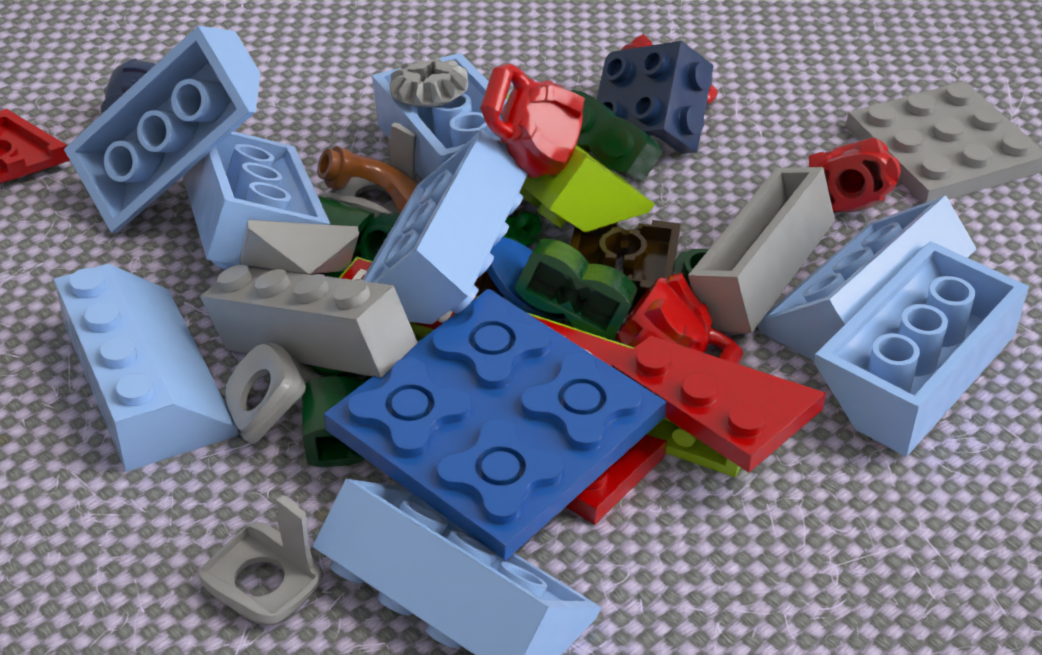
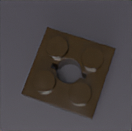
(649, 250)

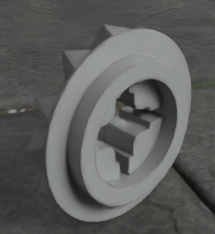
(428, 83)

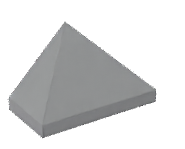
(298, 246)

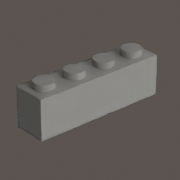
(763, 248)
(314, 317)

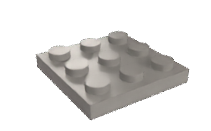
(948, 141)

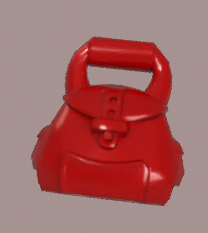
(537, 121)
(858, 174)
(675, 315)

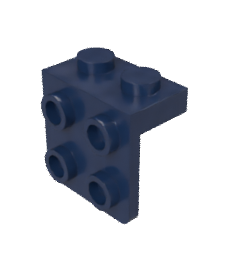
(659, 91)

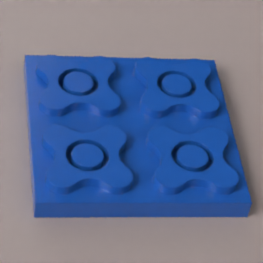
(496, 421)

